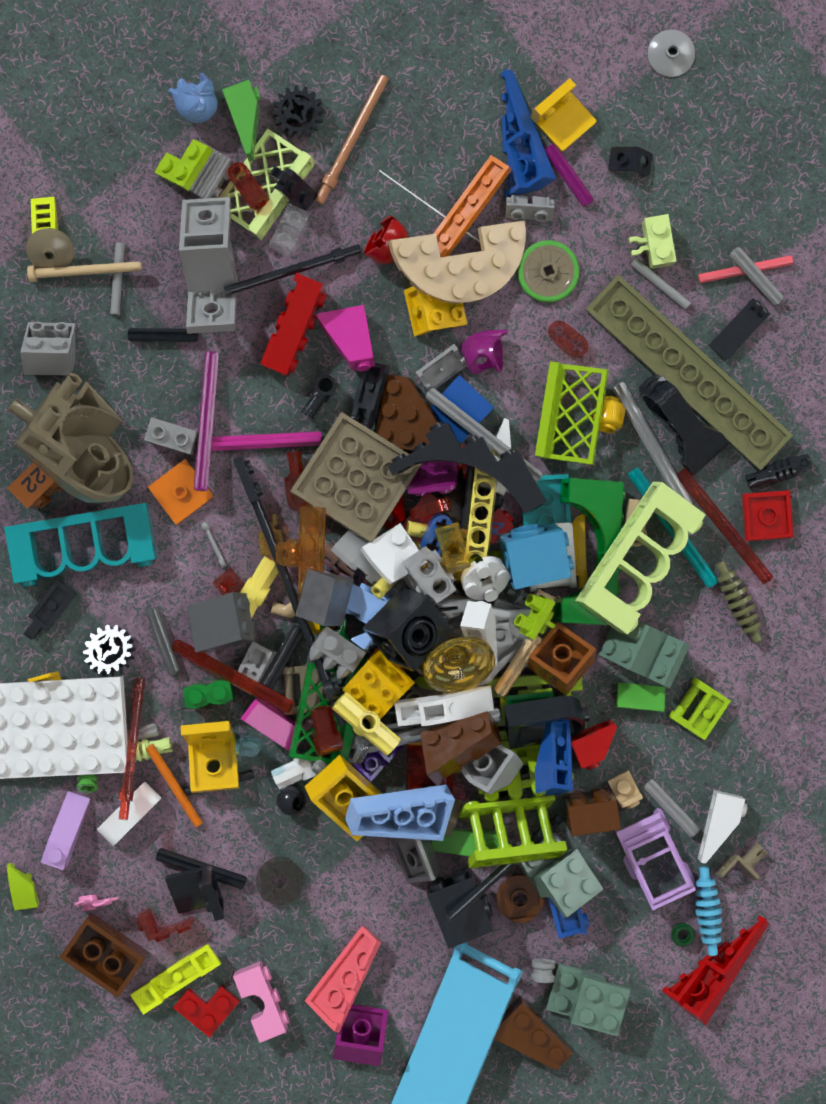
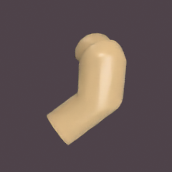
(283, 610)

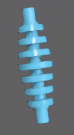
(708, 910)

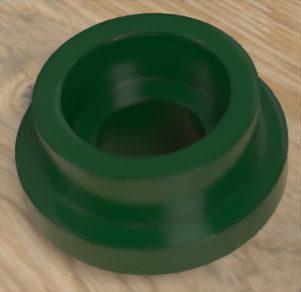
(682, 942)

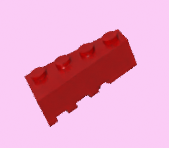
(293, 325)

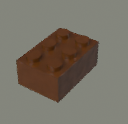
(591, 812)
(104, 955)

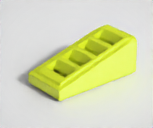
(52, 211)

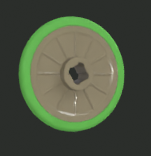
(545, 255)

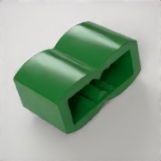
(202, 693)

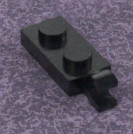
(293, 188)
(49, 608)

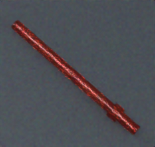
(126, 794)

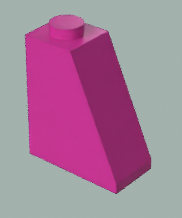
(349, 335)
(270, 722)

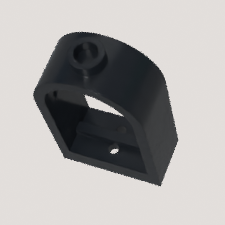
(527, 720)

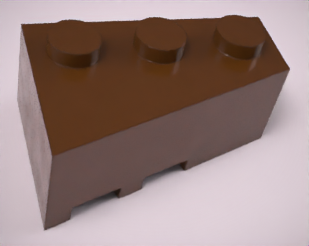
(458, 743)
(532, 1035)

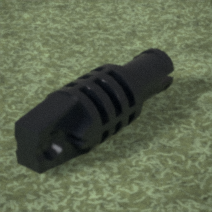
(780, 471)

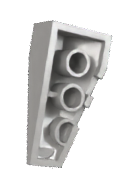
(349, 552)
(493, 769)

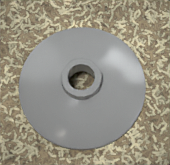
(663, 61)

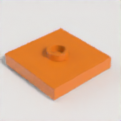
(177, 493)

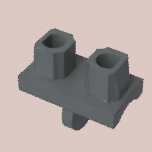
(511, 599)

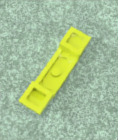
(175, 977)

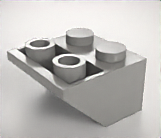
(48, 348)

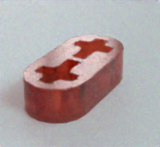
(571, 334)
(431, 508)

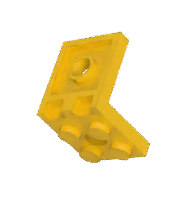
(211, 743)

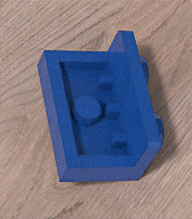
(571, 925)

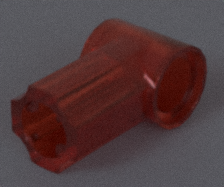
(248, 186)
(327, 737)

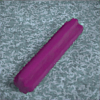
(568, 175)

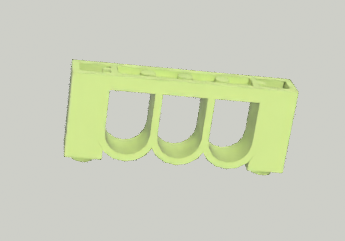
(680, 515)

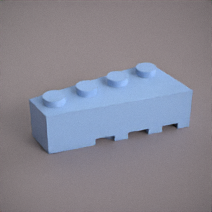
(362, 601)
(402, 814)

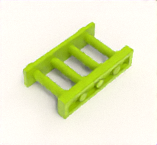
(505, 852)

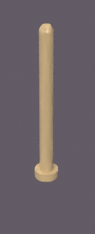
(34, 273)

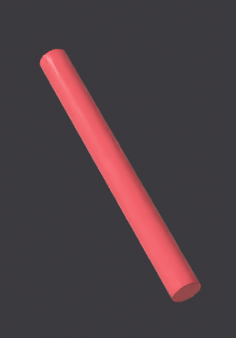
(736, 271)

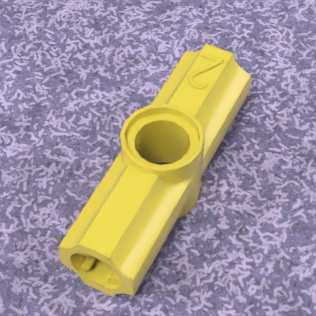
(259, 584)
(378, 733)

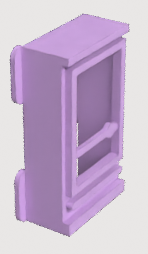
(641, 834)

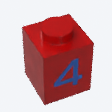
(501, 524)

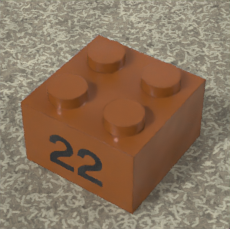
(34, 488)
(561, 658)

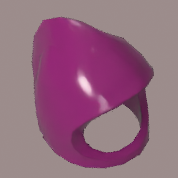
(487, 345)

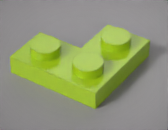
(184, 170)

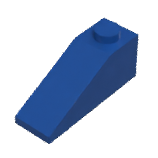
(554, 760)

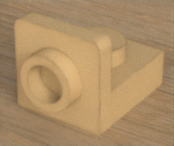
(625, 790)

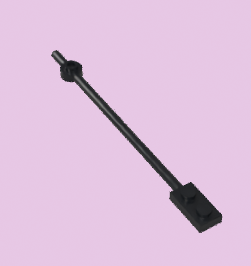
(254, 492)

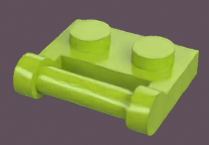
(705, 714)

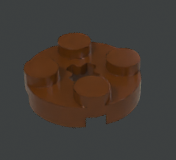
(511, 909)

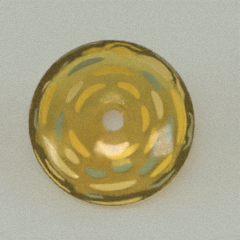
(459, 664)

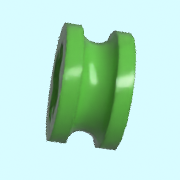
(87, 783)

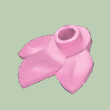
(90, 902)

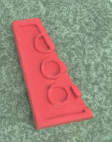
(342, 981)

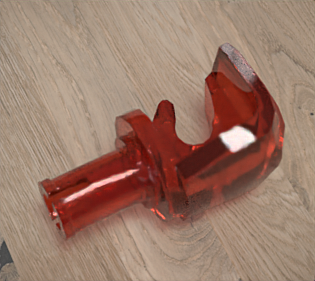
(296, 469)

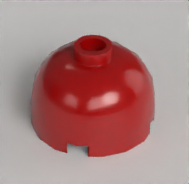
(378, 247)

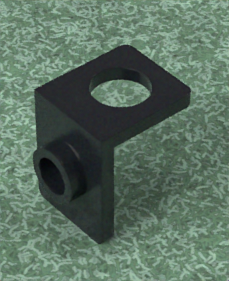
(629, 160)

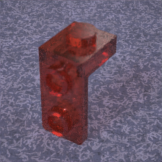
(147, 923)

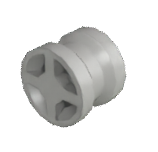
(543, 970)

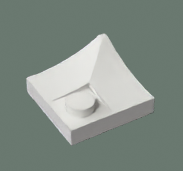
(389, 552)

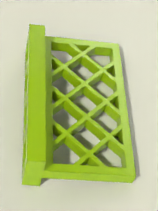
(551, 412)

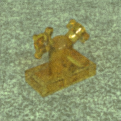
(453, 550)

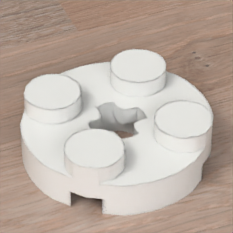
(491, 587)

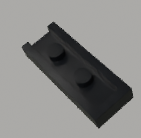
(739, 329)

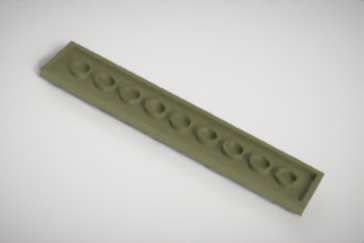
(691, 371)

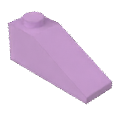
(66, 831)

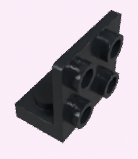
(196, 890)

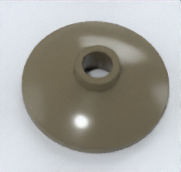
(51, 241)

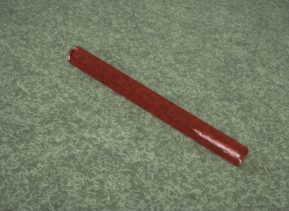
(724, 526)
(233, 676)

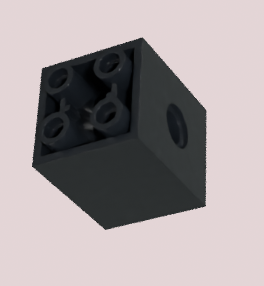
(408, 628)
(446, 894)

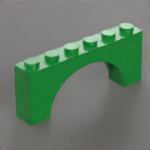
(602, 506)

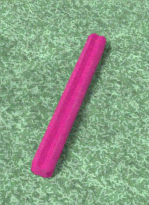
(266, 441)

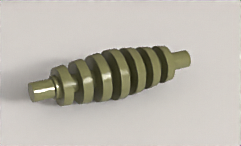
(739, 601)

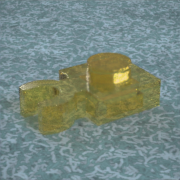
(264, 549)

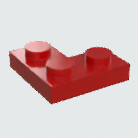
(210, 1014)

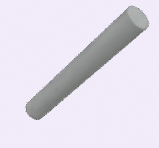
(117, 280)
(660, 283)

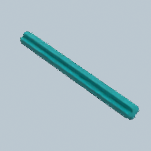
(689, 550)

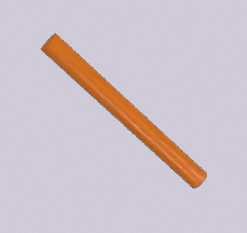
(174, 785)

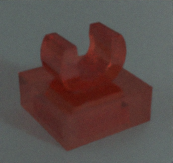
(228, 582)

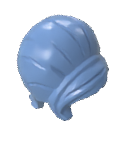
(195, 101)

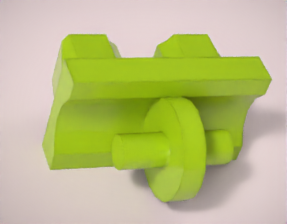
(538, 618)

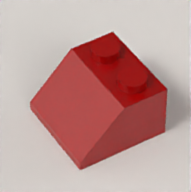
(593, 743)

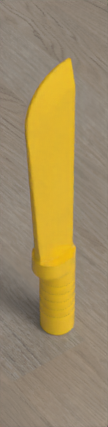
(579, 537)

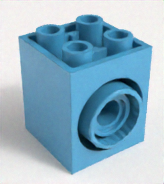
(536, 554)

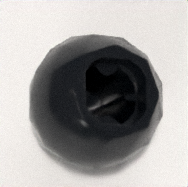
(291, 800)

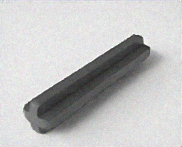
(163, 640)

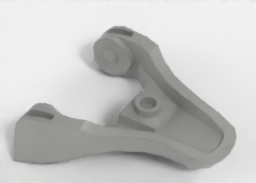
(507, 634)

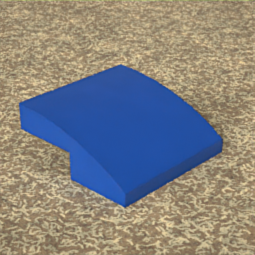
(468, 400)

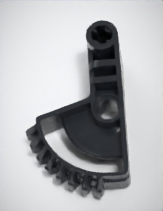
(696, 440)

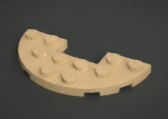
(462, 276)

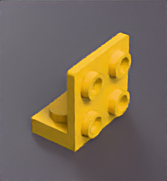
(563, 116)
(431, 314)
(379, 684)

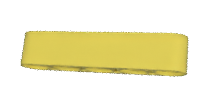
(484, 525)

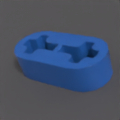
(430, 533)

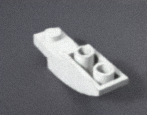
(444, 707)

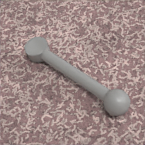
(205, 526)

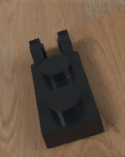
(369, 394)

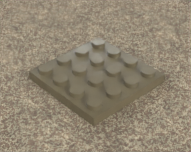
(353, 478)

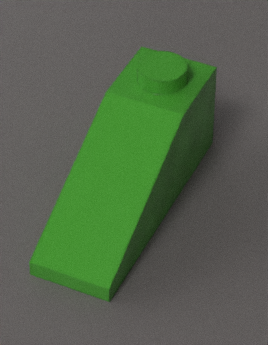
(245, 112)
(463, 843)

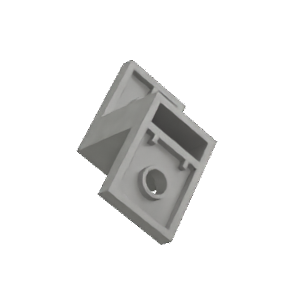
(208, 264)

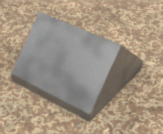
(324, 598)
(416, 859)

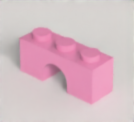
(255, 981)

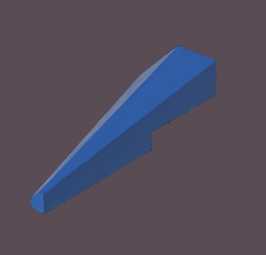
(522, 144)

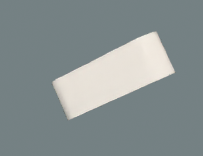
(143, 801)

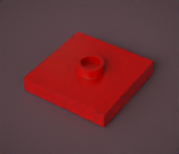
(767, 515)

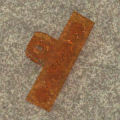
(309, 549)

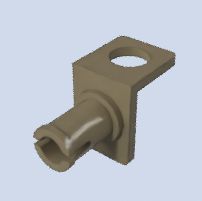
(746, 863)

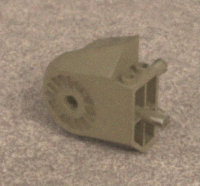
(74, 442)

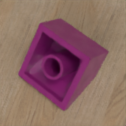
(362, 1036)

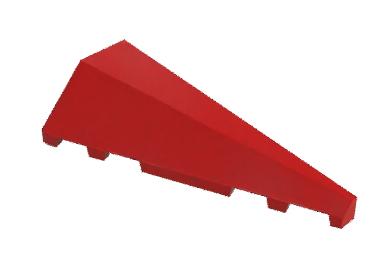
(706, 985)

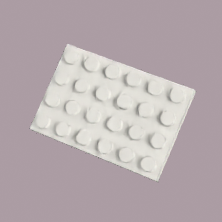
(63, 727)

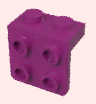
(434, 477)

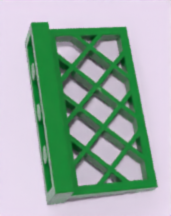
(346, 730)

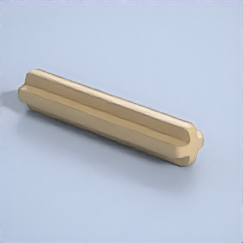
(516, 666)

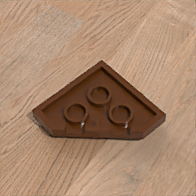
(404, 414)

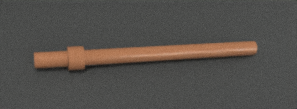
(330, 180)

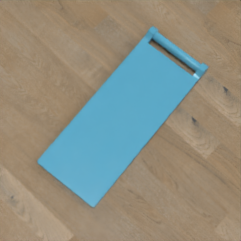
(457, 1031)

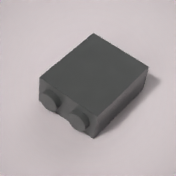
(221, 622)

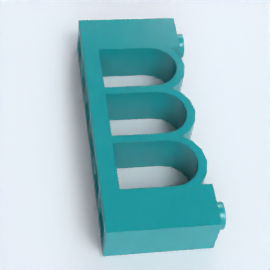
(24, 554)

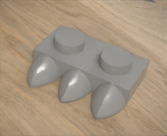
(336, 650)

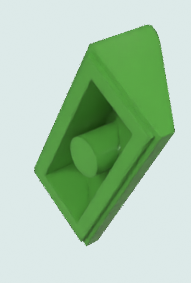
(640, 696)

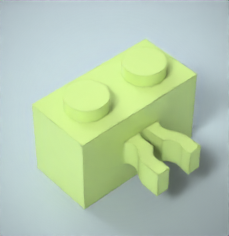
(657, 242)

